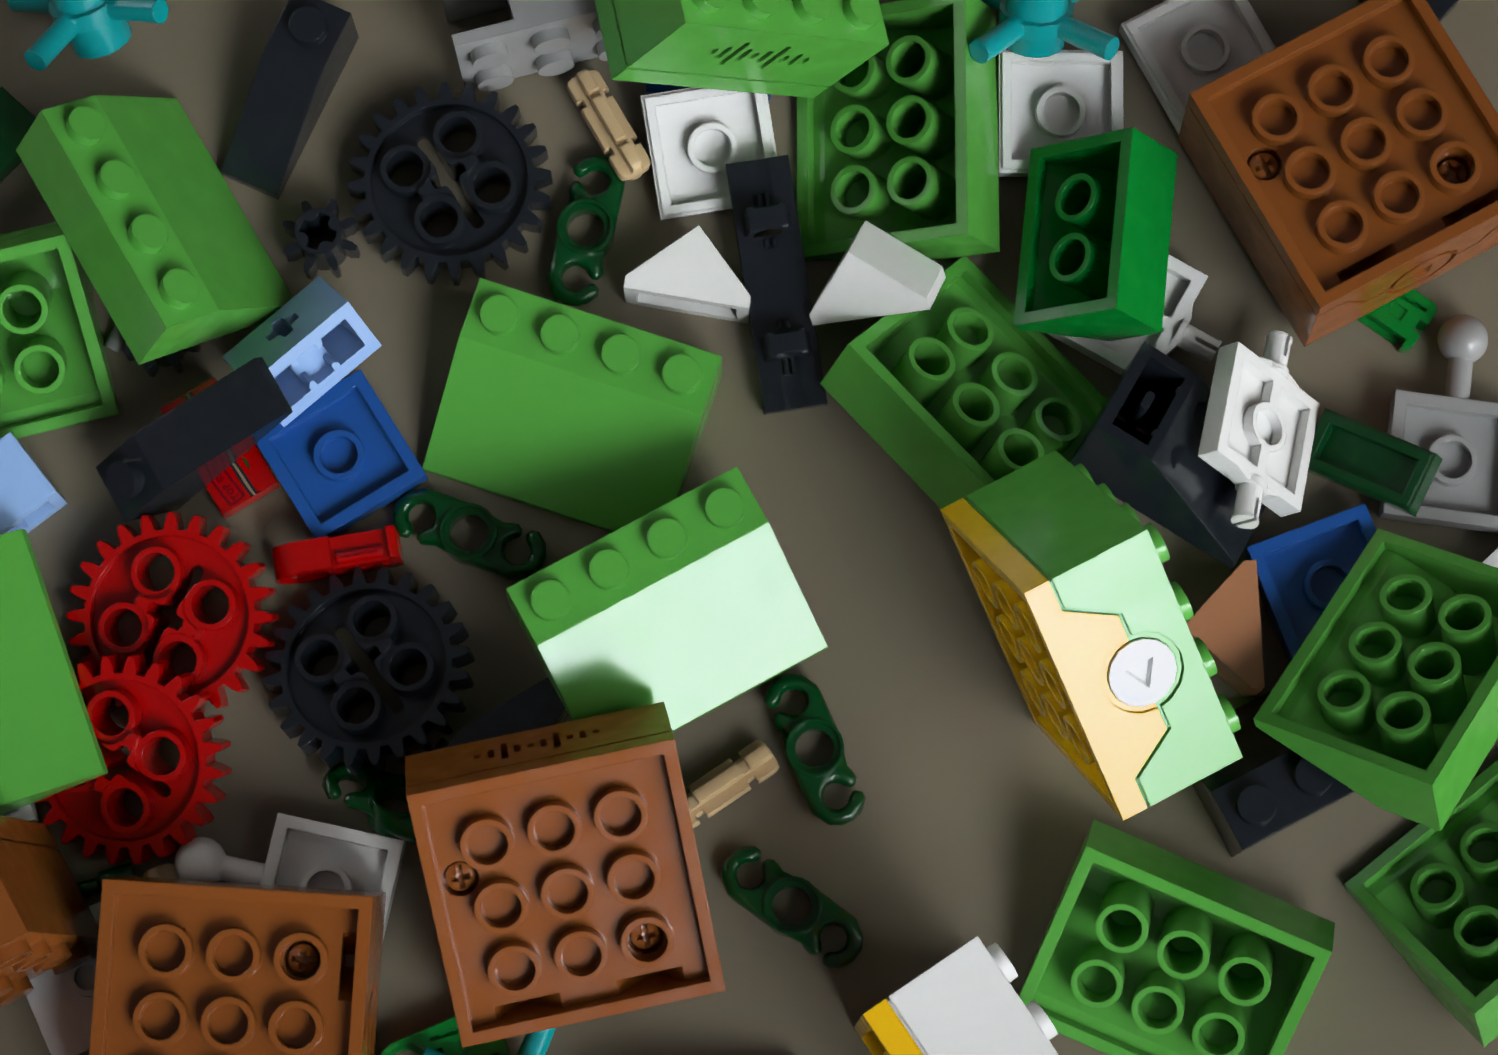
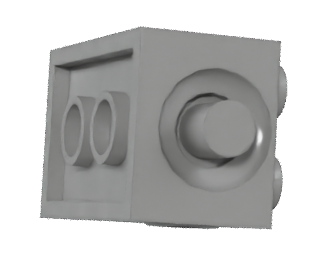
(538, 38)

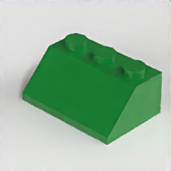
(1096, 237)

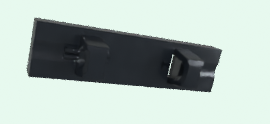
(777, 283)

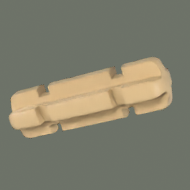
(608, 125)
(730, 780)

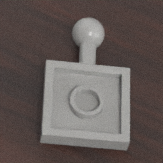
(1458, 431)

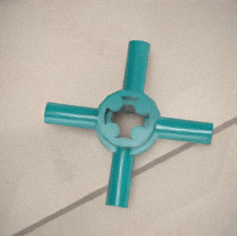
(90, 26)
(1039, 31)

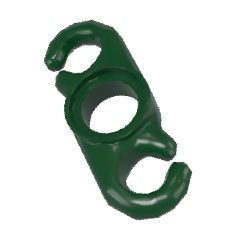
(569, 254)
(490, 555)
(814, 780)
(376, 790)
(823, 909)

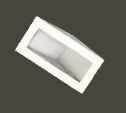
(689, 280)
(877, 280)

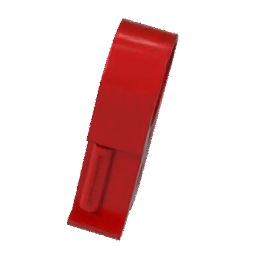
(338, 555)

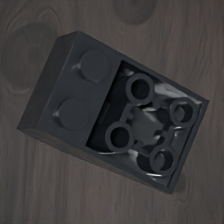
(1148, 454)

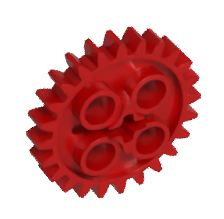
(125, 584)
(155, 711)

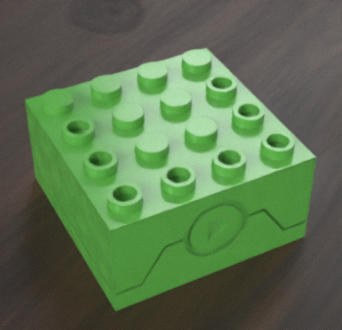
(740, 44)

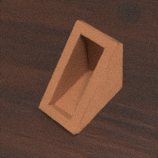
(1232, 630)

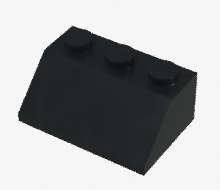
(1265, 788)

